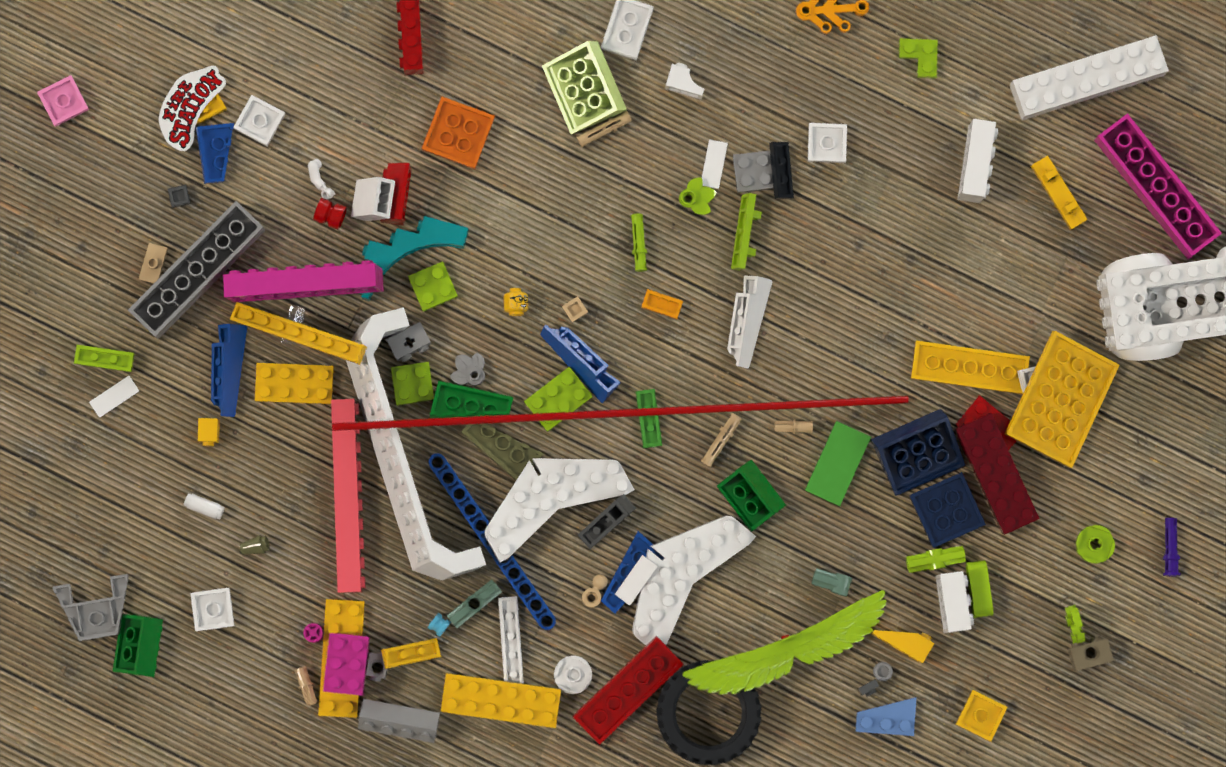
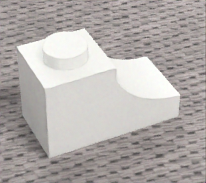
(681, 82)

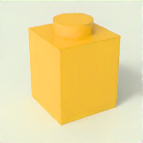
(208, 431)

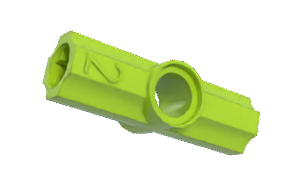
(935, 559)

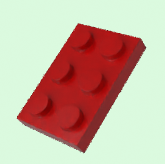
(982, 407)

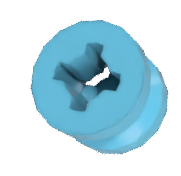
(439, 625)

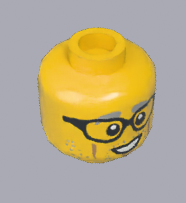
(515, 302)

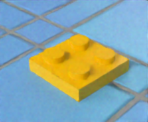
(981, 715)

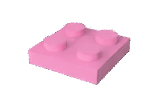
(63, 100)

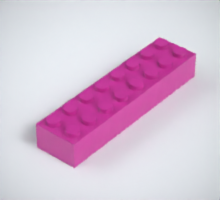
(1157, 186)
(303, 282)

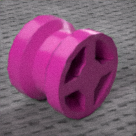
(313, 633)

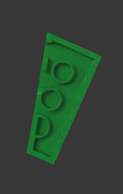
(462, 401)

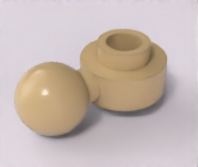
(599, 583)

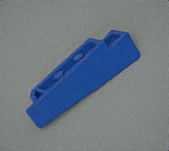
(582, 361)
(227, 367)

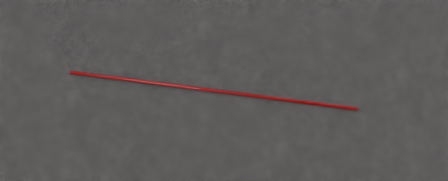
(618, 413)

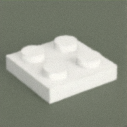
(259, 120)
(827, 142)
(212, 609)

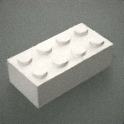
(976, 161)

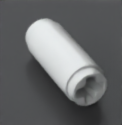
(204, 506)

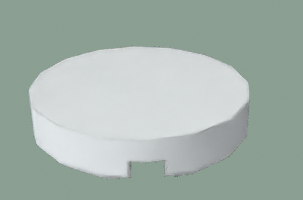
(573, 674)

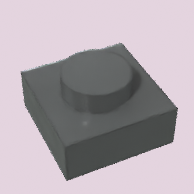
(869, 688)

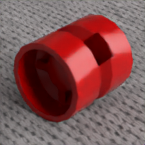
(328, 213)

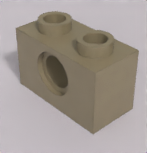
(1101, 649)

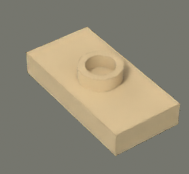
(153, 263)

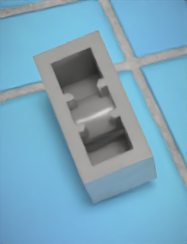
(399, 340)

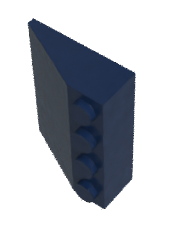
(918, 451)

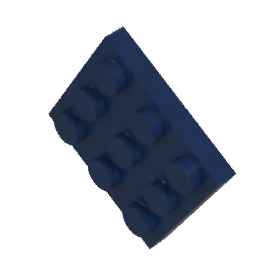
(947, 510)

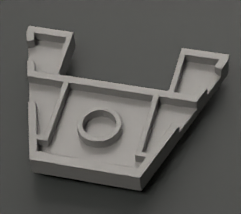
(95, 617)

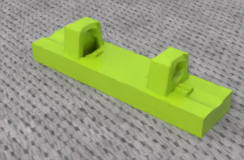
(741, 245)

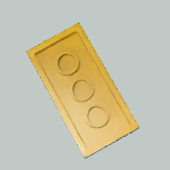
(294, 383)

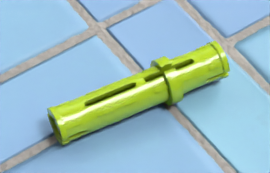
(639, 242)

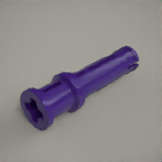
(1171, 553)

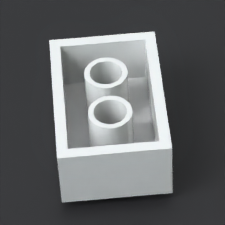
(954, 602)

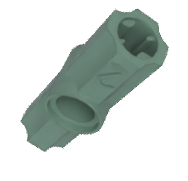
(464, 612)

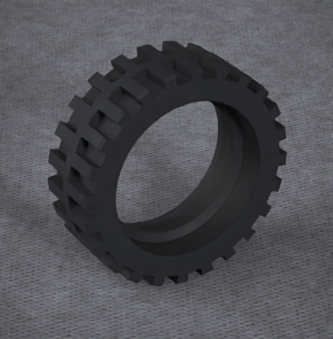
(698, 753)

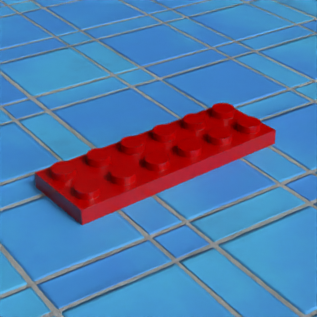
(627, 690)

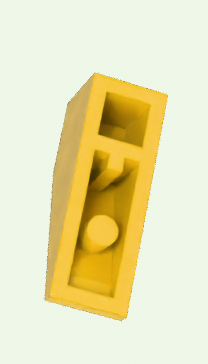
(911, 644)

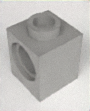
(373, 658)

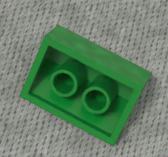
(751, 495)
(138, 645)

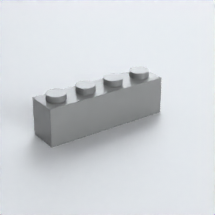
(398, 720)

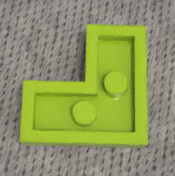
(924, 51)

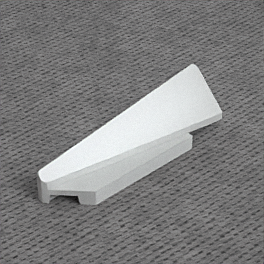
(747, 318)

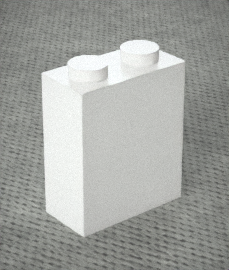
(373, 199)

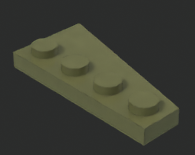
(501, 448)

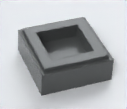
(179, 196)

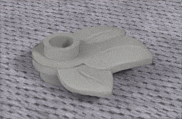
(467, 367)

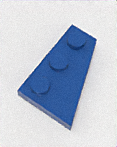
(214, 149)

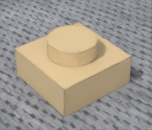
(574, 309)

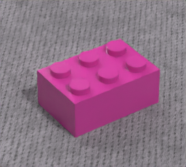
(346, 664)

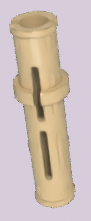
(624, 118)
(709, 458)

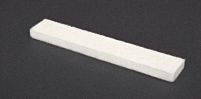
(510, 639)

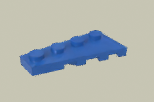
(635, 551)

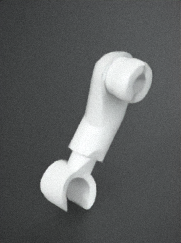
(313, 168)

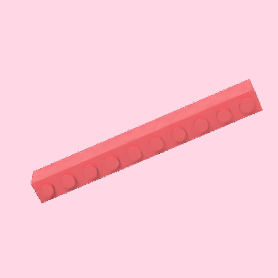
(347, 499)

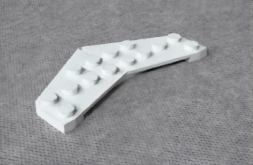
(558, 486)
(685, 561)

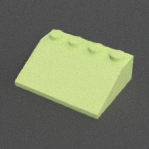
(584, 87)

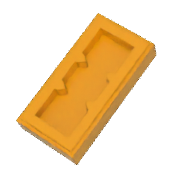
(662, 304)

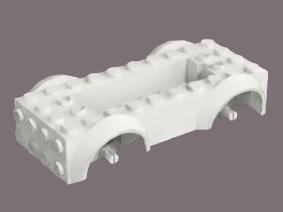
(1142, 306)

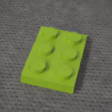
(561, 394)

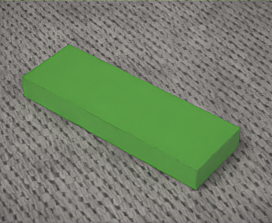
(649, 424)

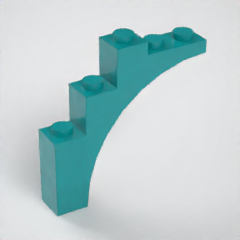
(431, 234)

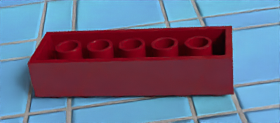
(996, 473)

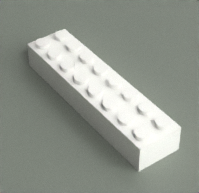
(1088, 77)

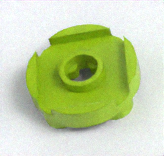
(1104, 538)
(1074, 622)

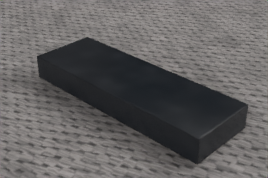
(781, 170)

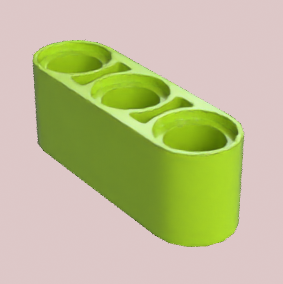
(979, 589)

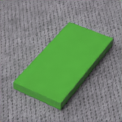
(837, 463)

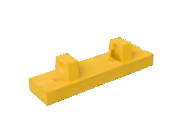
(1059, 192)

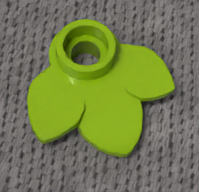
(700, 197)

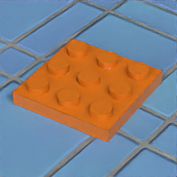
(458, 132)

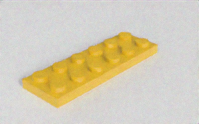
(968, 367)
(348, 619)
(500, 700)

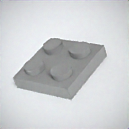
(753, 171)

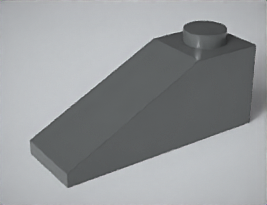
(606, 521)

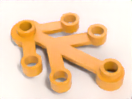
(829, 11)

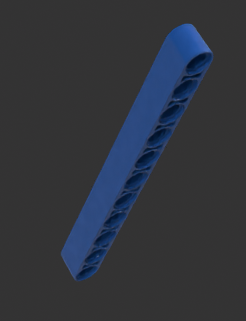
(473, 520)

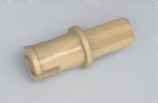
(793, 426)
(306, 686)

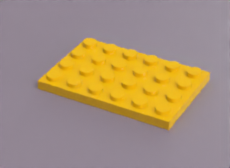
(1062, 399)

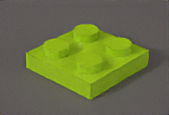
(433, 286)
(412, 383)

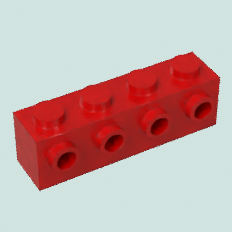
(411, 37)

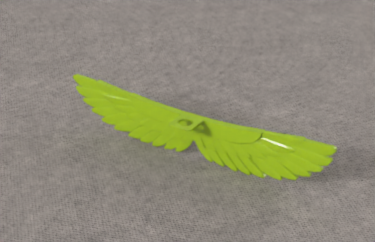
(775, 659)

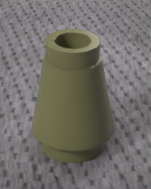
(256, 545)

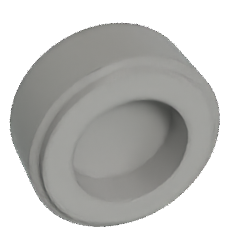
(882, 671)

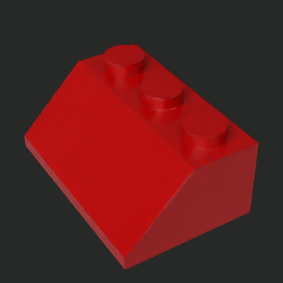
(401, 175)

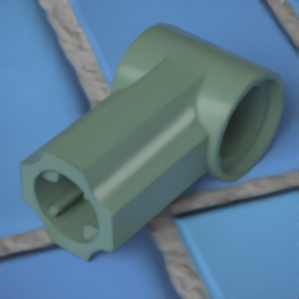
(836, 582)

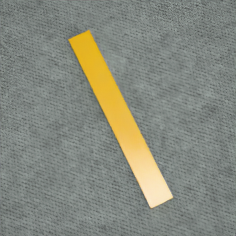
(298, 333)

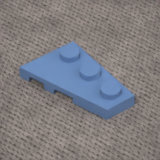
(888, 719)

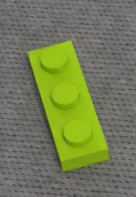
(104, 358)

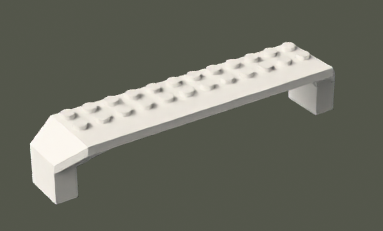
(423, 553)

